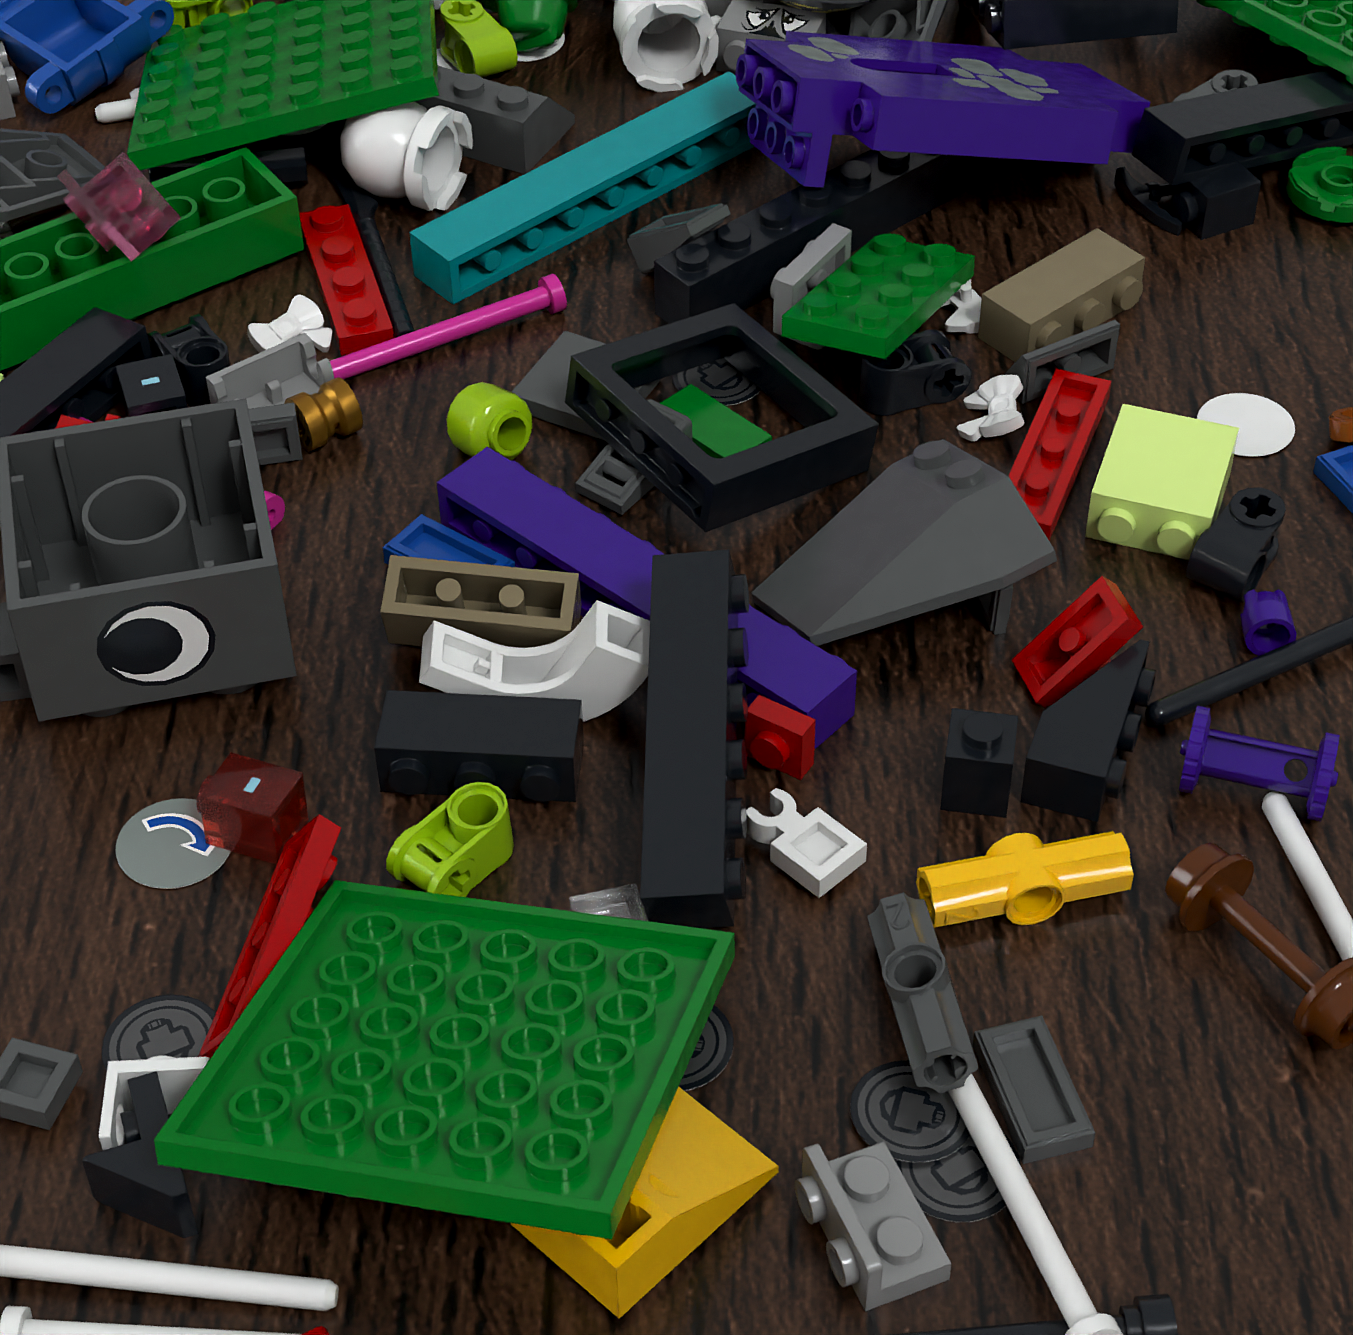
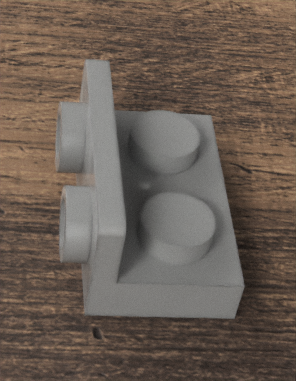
(872, 1224)

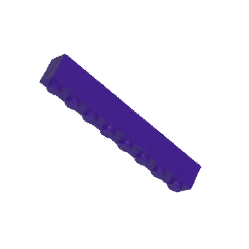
(548, 530)

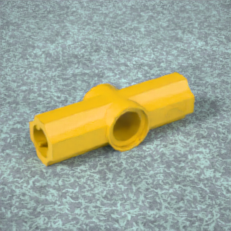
(1025, 878)

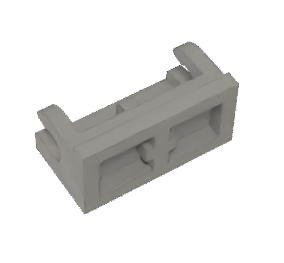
(272, 375)

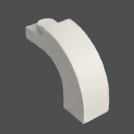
(594, 663)

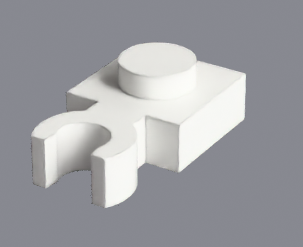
(807, 848)

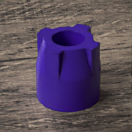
(1266, 621)

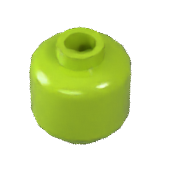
(490, 418)

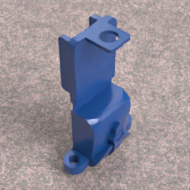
(77, 43)

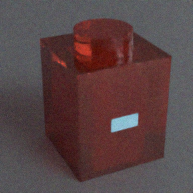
(252, 807)

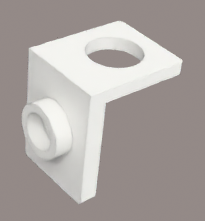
(175, 1078)

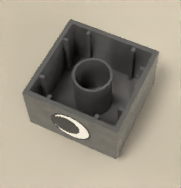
(141, 561)

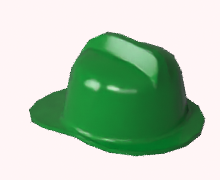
(532, 22)

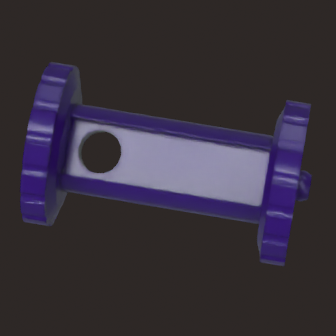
(1258, 762)

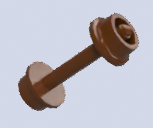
(1211, 887)

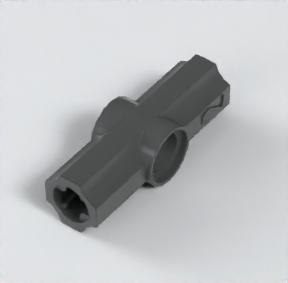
(922, 993)

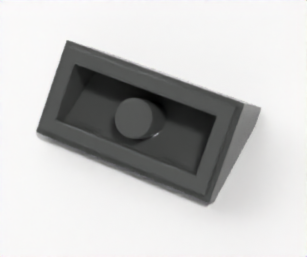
(1082, 353)

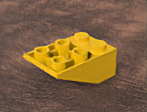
(685, 1191)

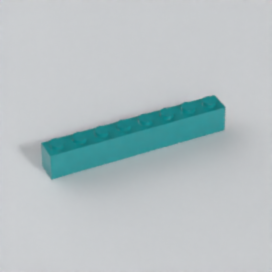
(581, 190)

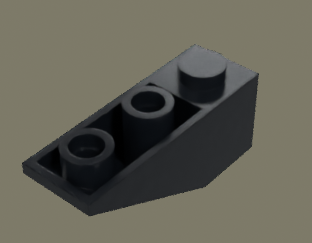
(1082, 735)

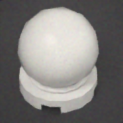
(665, 41)
(408, 153)

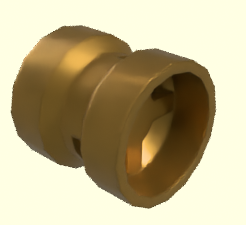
(326, 413)

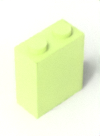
(1160, 481)

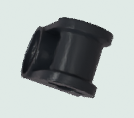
(196, 355)
(910, 376)
(1238, 544)

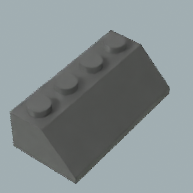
(506, 121)

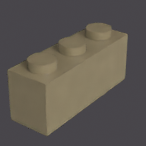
(1061, 295)
(481, 599)

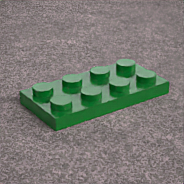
(879, 296)

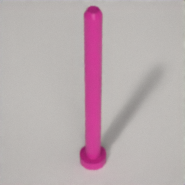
(547, 295)

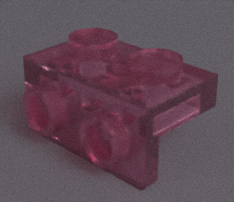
(122, 207)

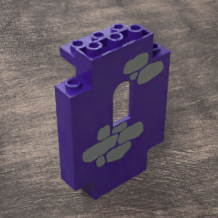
(926, 102)

